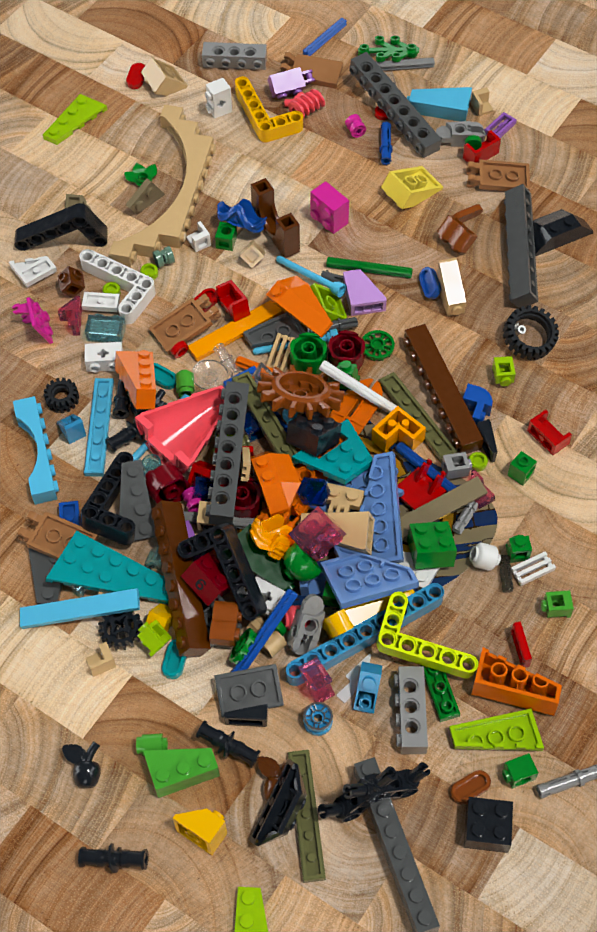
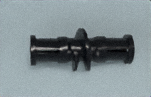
(124, 436)
(228, 744)
(113, 858)

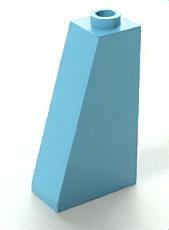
(442, 102)

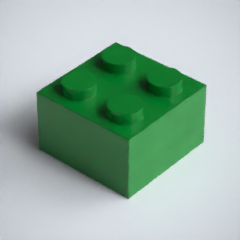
(431, 545)

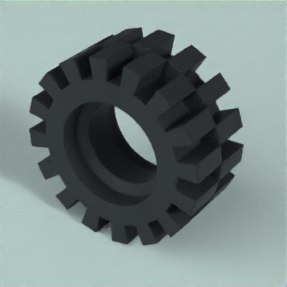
(57, 387)

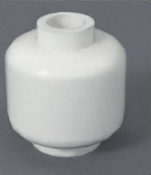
(484, 556)

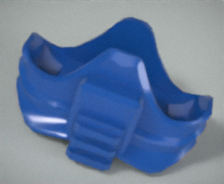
(241, 215)

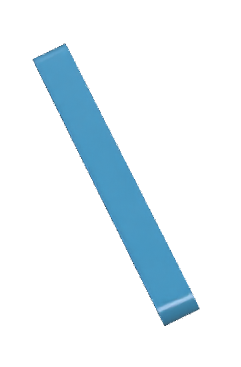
(371, 626)

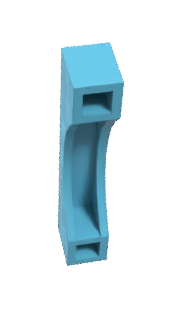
(41, 480)

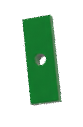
(442, 699)

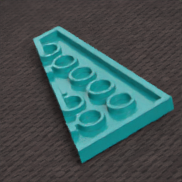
(105, 570)

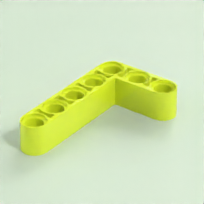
(419, 645)

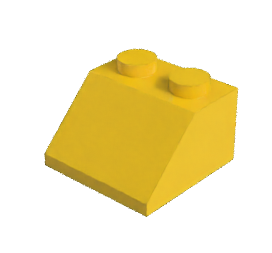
(202, 828)

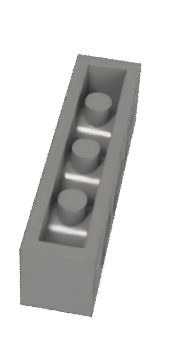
(234, 55)
(414, 678)

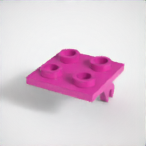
(36, 316)

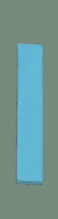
(99, 427)
(79, 608)

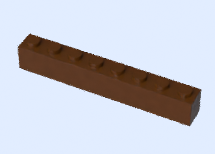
(442, 389)
(184, 603)

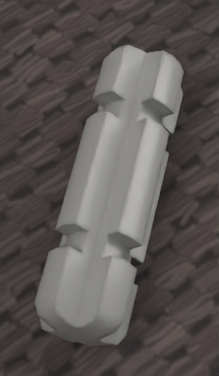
(464, 517)

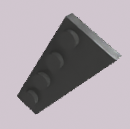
(135, 499)

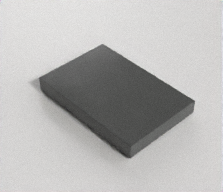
(249, 688)

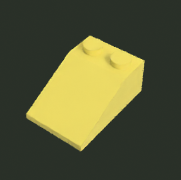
(410, 186)

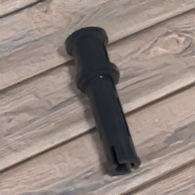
(121, 402)

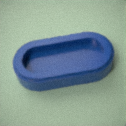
(429, 283)

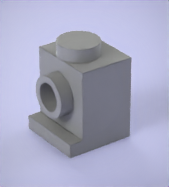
(456, 465)

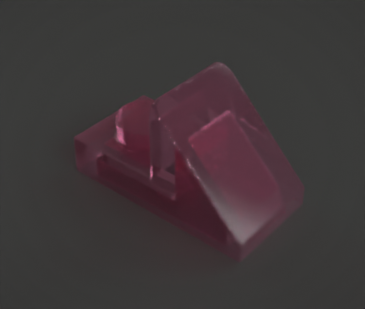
(73, 314)
(317, 680)

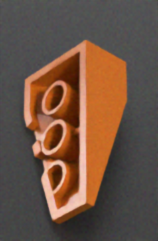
(301, 303)

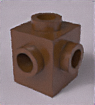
(71, 281)

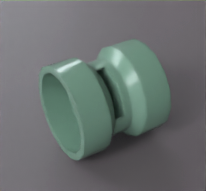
(163, 256)

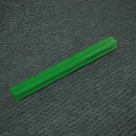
(369, 267)

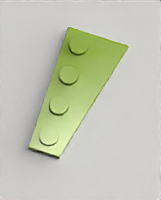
(73, 118)

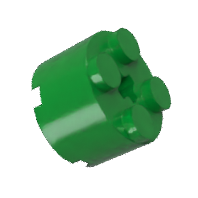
(308, 351)

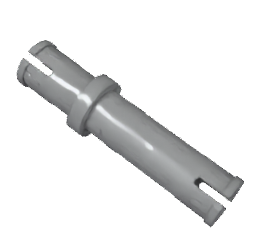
(577, 778)

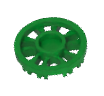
(378, 345)
(241, 646)

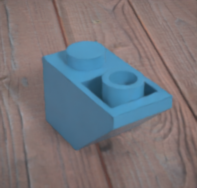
(367, 687)

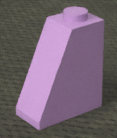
(362, 294)

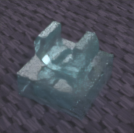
(153, 559)

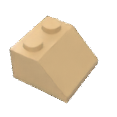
(163, 77)

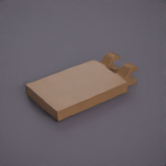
(324, 70)
(497, 175)
(184, 322)
(50, 534)

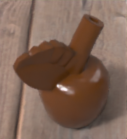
(272, 771)

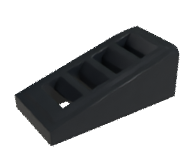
(489, 443)
(250, 716)

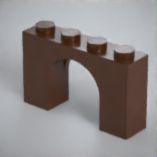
(282, 230)

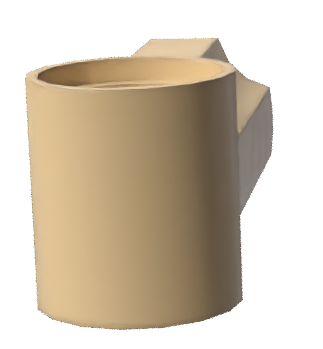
(275, 642)

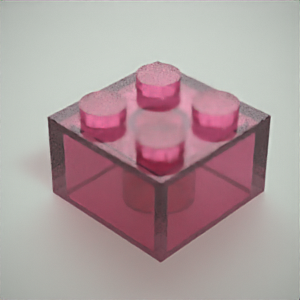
(317, 534)

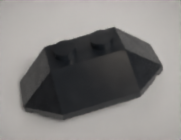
(558, 230)
(282, 806)

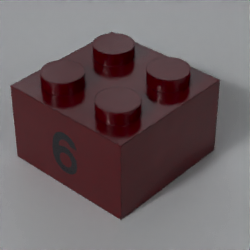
(207, 578)

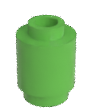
(184, 383)
(151, 742)

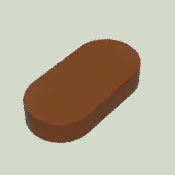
(469, 213)
(470, 786)

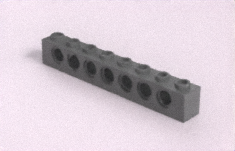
(395, 105)
(224, 513)

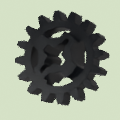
(120, 636)

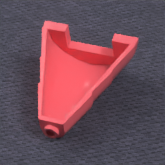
(181, 427)

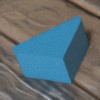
(72, 428)

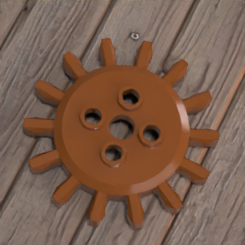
(300, 392)

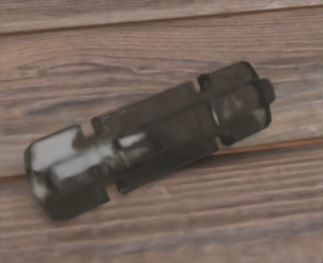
(506, 574)

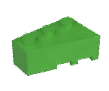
(180, 768)

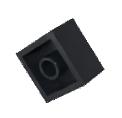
(313, 435)
(488, 824)

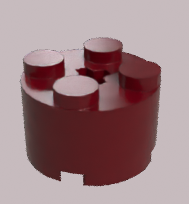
(346, 346)
(166, 483)
(248, 499)

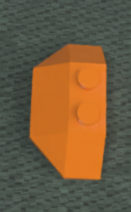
(276, 480)

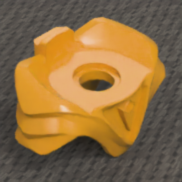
(272, 536)

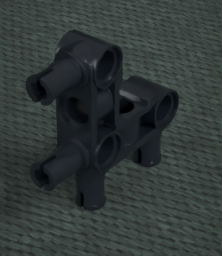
(374, 788)

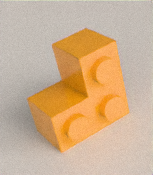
(398, 427)

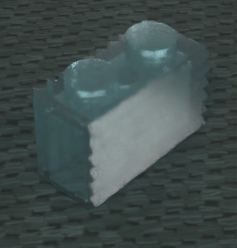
(105, 328)

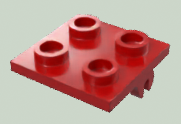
(420, 487)

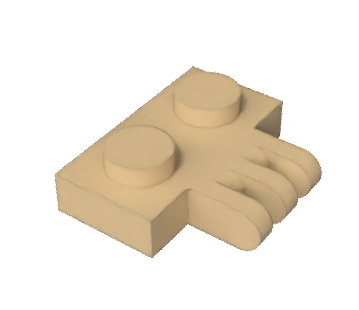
(344, 498)

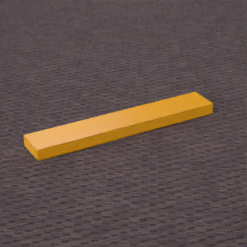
(233, 330)

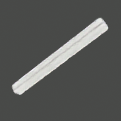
(357, 387)

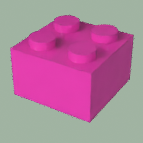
(329, 207)

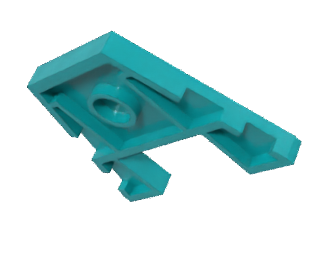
(343, 461)

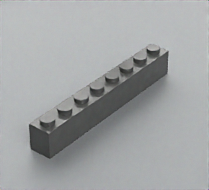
(521, 247)
(399, 857)

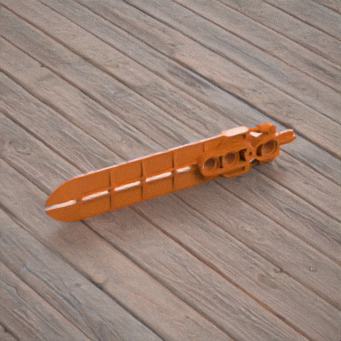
(358, 420)

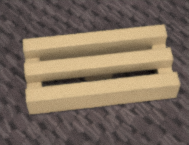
(273, 352)
(245, 464)

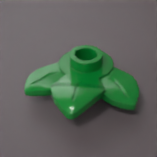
(140, 174)

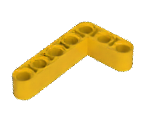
(266, 128)
(352, 616)

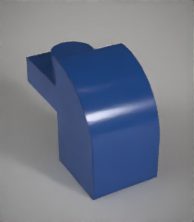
(479, 401)

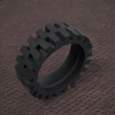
(541, 318)

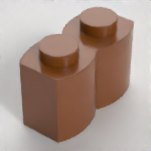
(457, 234)
(225, 623)

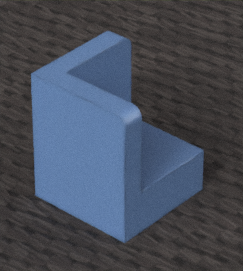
(315, 586)

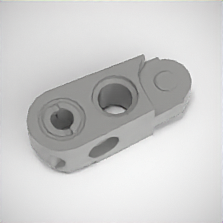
(458, 131)
(310, 609)

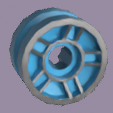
(318, 710)

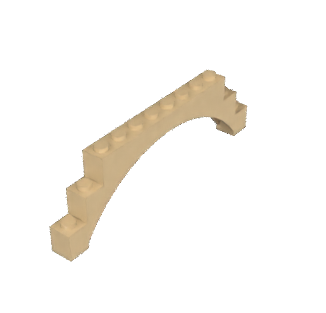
(172, 225)

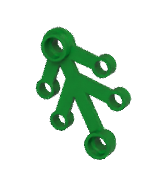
(388, 50)

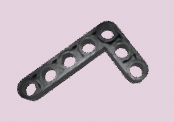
(61, 223)
(96, 514)
(230, 565)

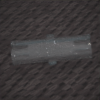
(226, 359)

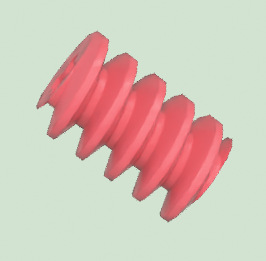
(307, 102)

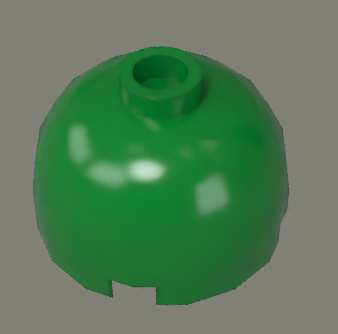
(300, 564)

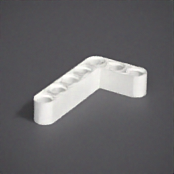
(140, 286)

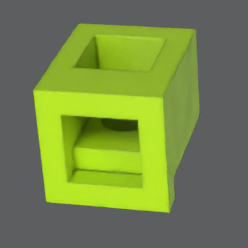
(503, 370)
(153, 636)

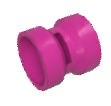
(355, 126)
(192, 502)

